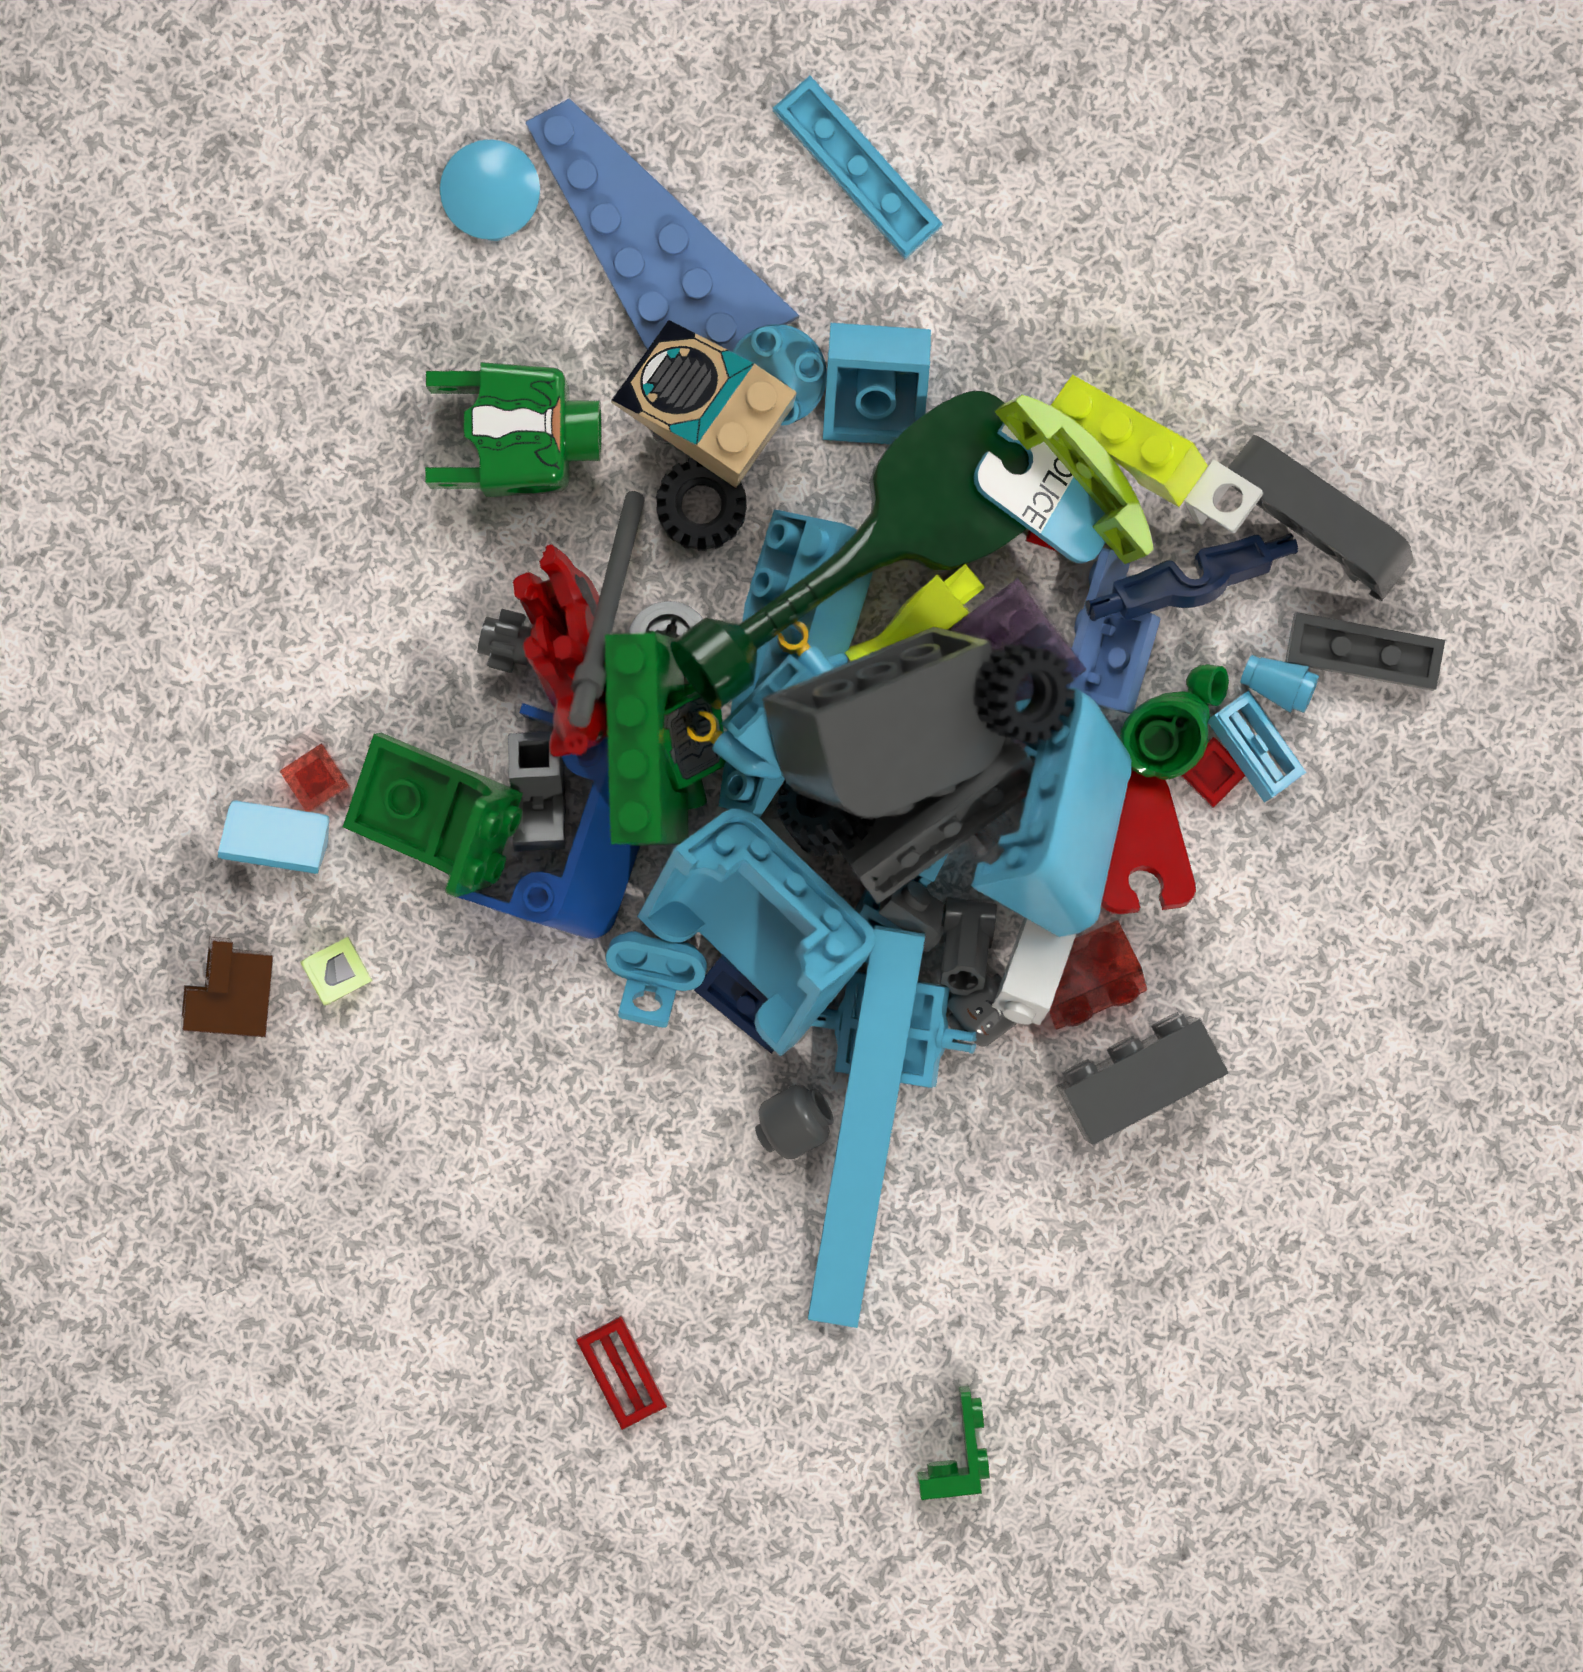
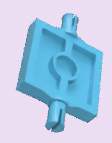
(926, 1037)

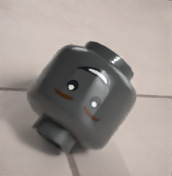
(977, 1015)

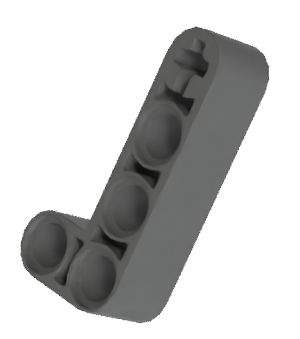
(1325, 517)

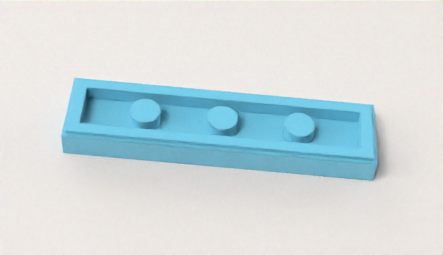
(857, 167)

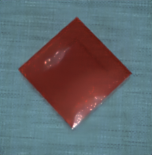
(315, 778)

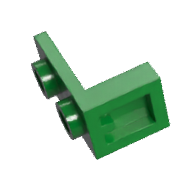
(944, 1477)

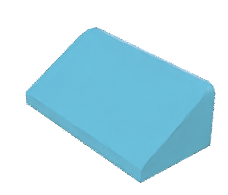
(274, 837)

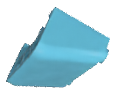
(1068, 826)
(764, 916)

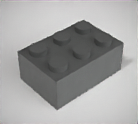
(1141, 1077)

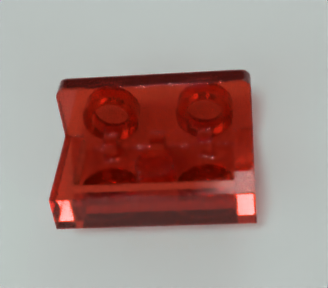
(1097, 976)

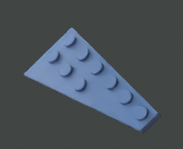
(648, 242)

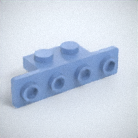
(1111, 646)

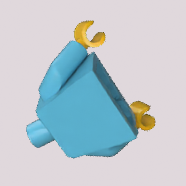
(749, 740)

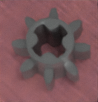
(503, 640)

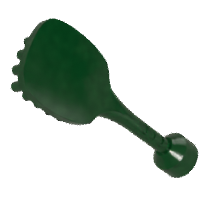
(919, 513)

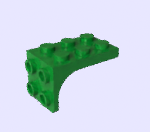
(434, 813)

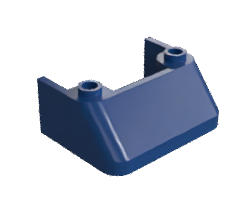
(596, 871)

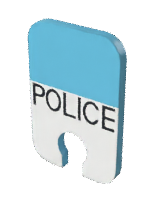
(1043, 500)

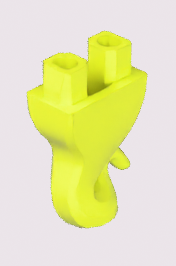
(933, 605)

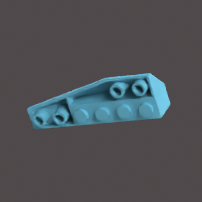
(790, 552)

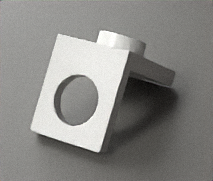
(1210, 490)

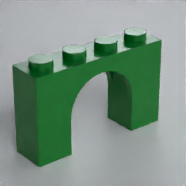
(640, 793)

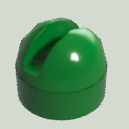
(1209, 683)

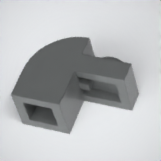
(543, 788)

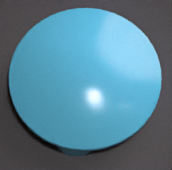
(490, 189)
(791, 359)

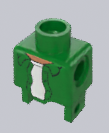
(521, 429)

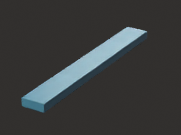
(866, 1126)

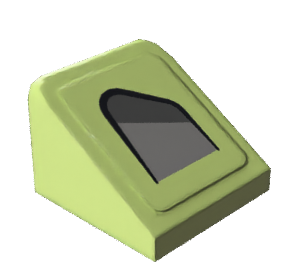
(336, 971)

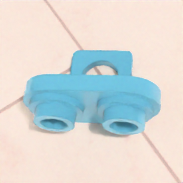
(656, 968)

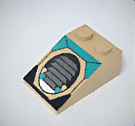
(705, 401)

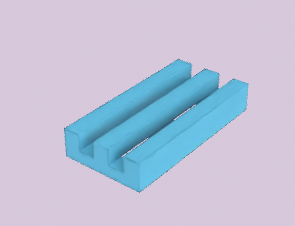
(1251, 750)

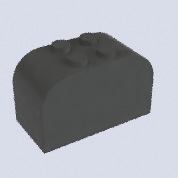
(887, 725)

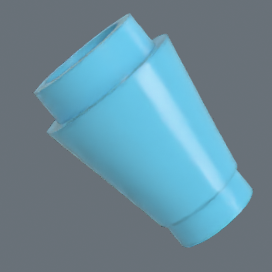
(1281, 682)

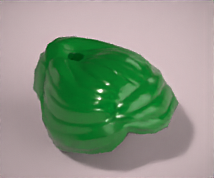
(1157, 743)

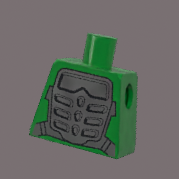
(684, 757)

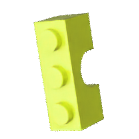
(1142, 446)

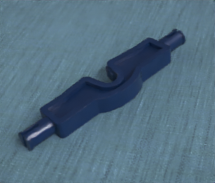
(1168, 585)

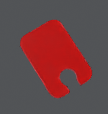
(1149, 842)

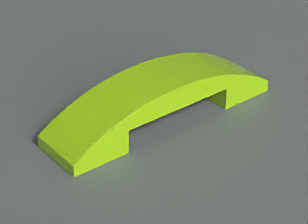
(1124, 521)

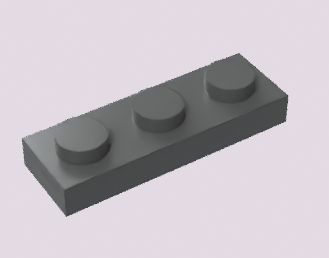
(1365, 651)

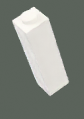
(1032, 974)

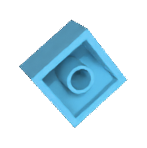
(875, 381)

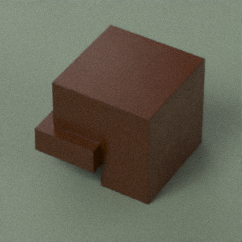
(233, 994)

